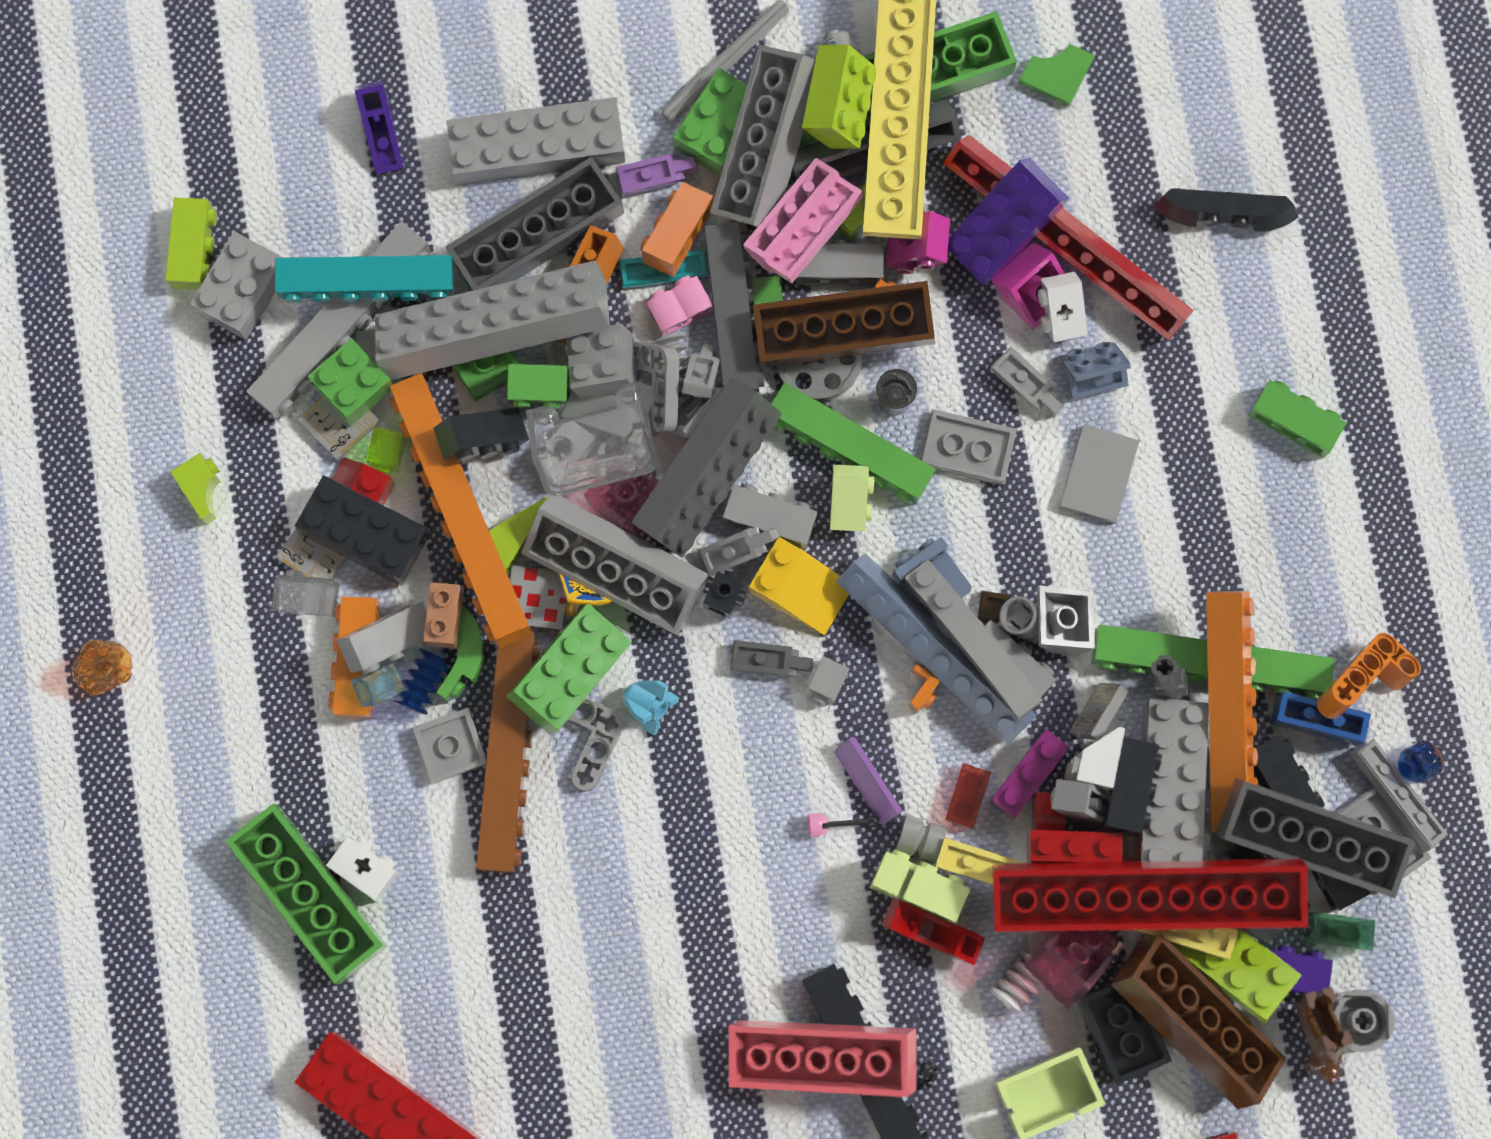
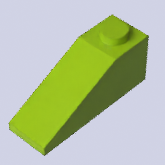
(512, 534)

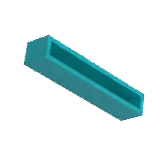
(364, 278)

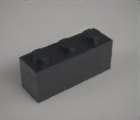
(481, 434)
(1132, 788)

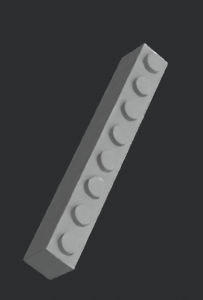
(325, 334)

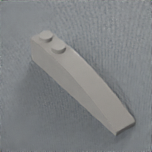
(972, 638)

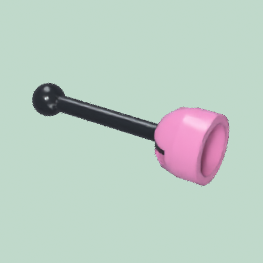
(819, 824)

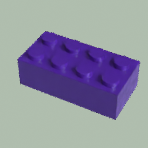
(1006, 220)

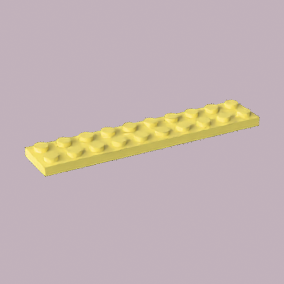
(899, 119)

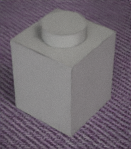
(827, 681)

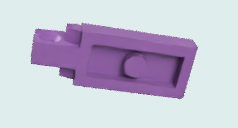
(654, 173)

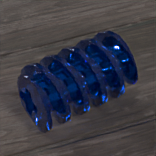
(422, 682)

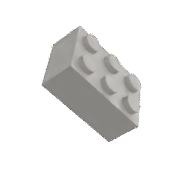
(237, 286)

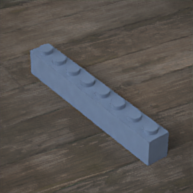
(929, 644)

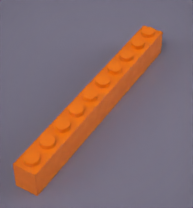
(461, 514)

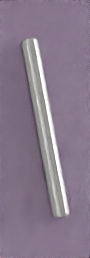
(726, 59)

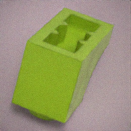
(197, 481)

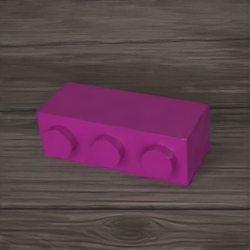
(1029, 774)

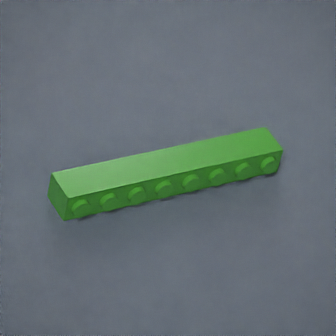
(1274, 668)

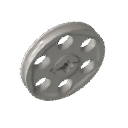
(818, 374)

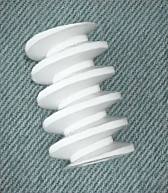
(1017, 987)

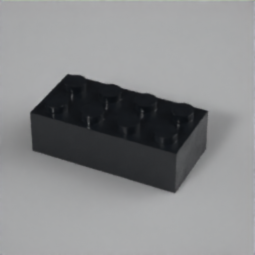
(362, 530)

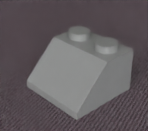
(1065, 620)

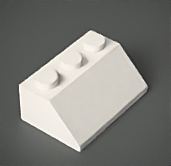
(1097, 762)

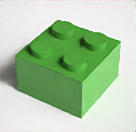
(350, 382)
(537, 385)

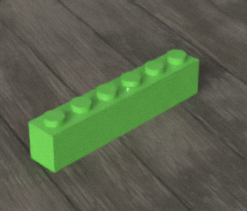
(851, 444)

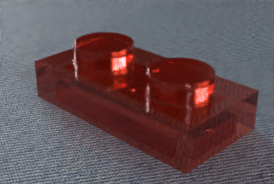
(967, 796)

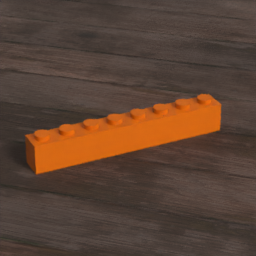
(1230, 694)

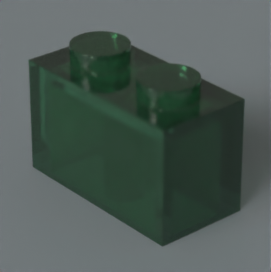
(1340, 931)

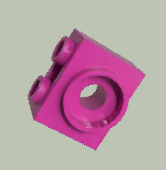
(921, 253)

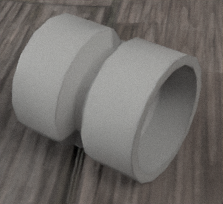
(1020, 618)
(921, 839)

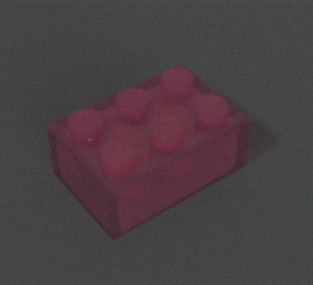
(1072, 962)

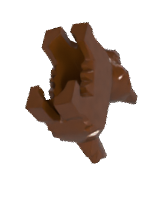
(1323, 1034)

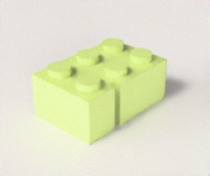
(920, 886)
(1047, 1093)

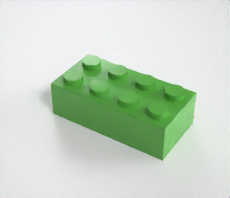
(568, 669)

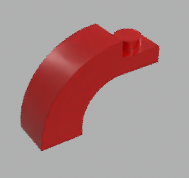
(933, 931)

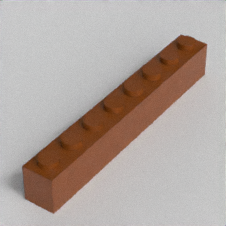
(506, 763)

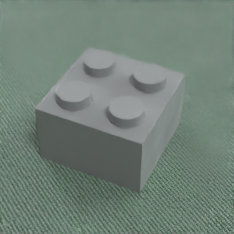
(601, 361)

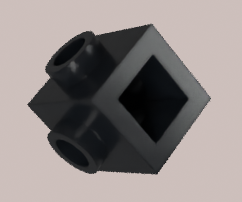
(720, 603)

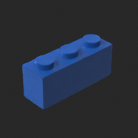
(1302, 715)

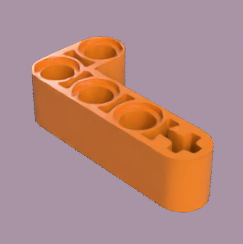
(1379, 658)

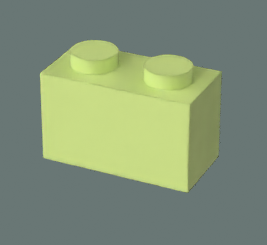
(849, 498)

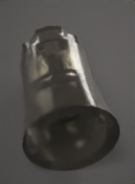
(896, 383)

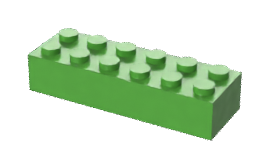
(306, 894)

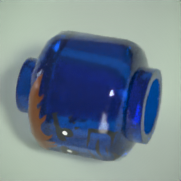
(1420, 762)

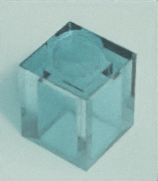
(378, 685)

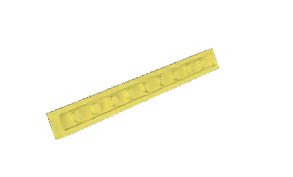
(977, 865)

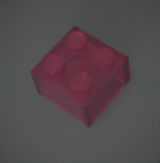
(622, 500)

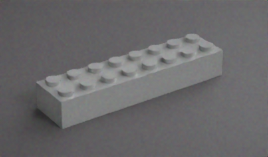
(491, 320)

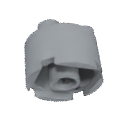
(1377, 1017)

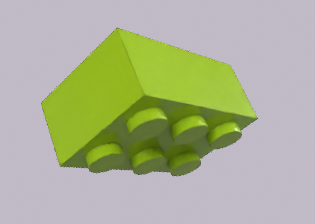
(839, 97)

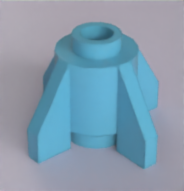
(649, 703)

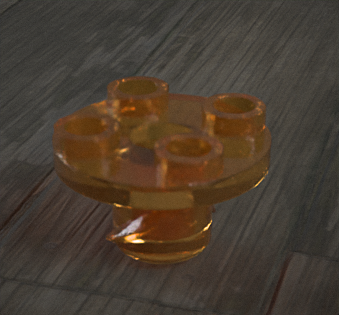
(102, 666)

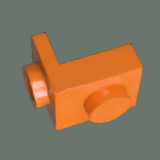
(925, 695)

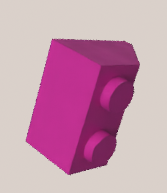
(1021, 280)

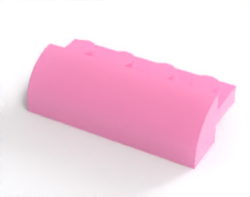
(803, 221)

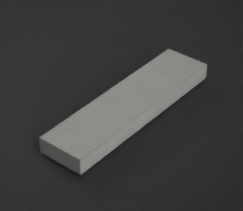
(1399, 795)

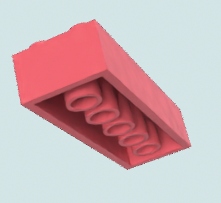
(822, 1058)

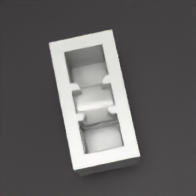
(1068, 292)
(346, 863)

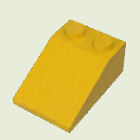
(799, 586)

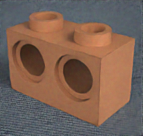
(443, 615)

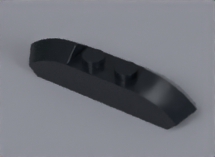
(1218, 207)

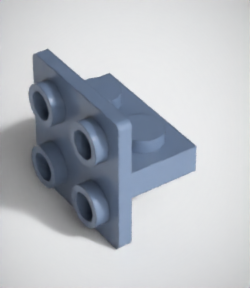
(1095, 369)

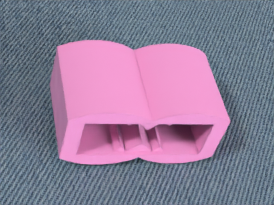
(679, 305)

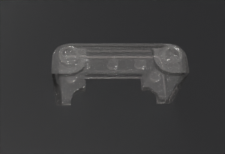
(594, 445)

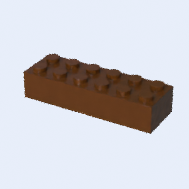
(844, 324)
(1199, 1021)

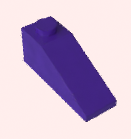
(379, 126)

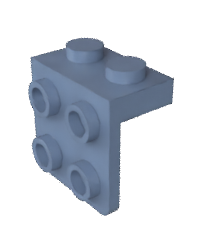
(936, 553)

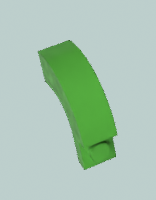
(469, 658)

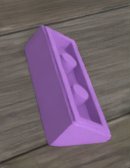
(867, 780)

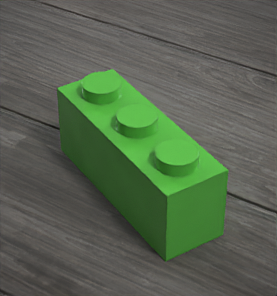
(1297, 418)

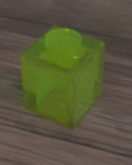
(386, 450)

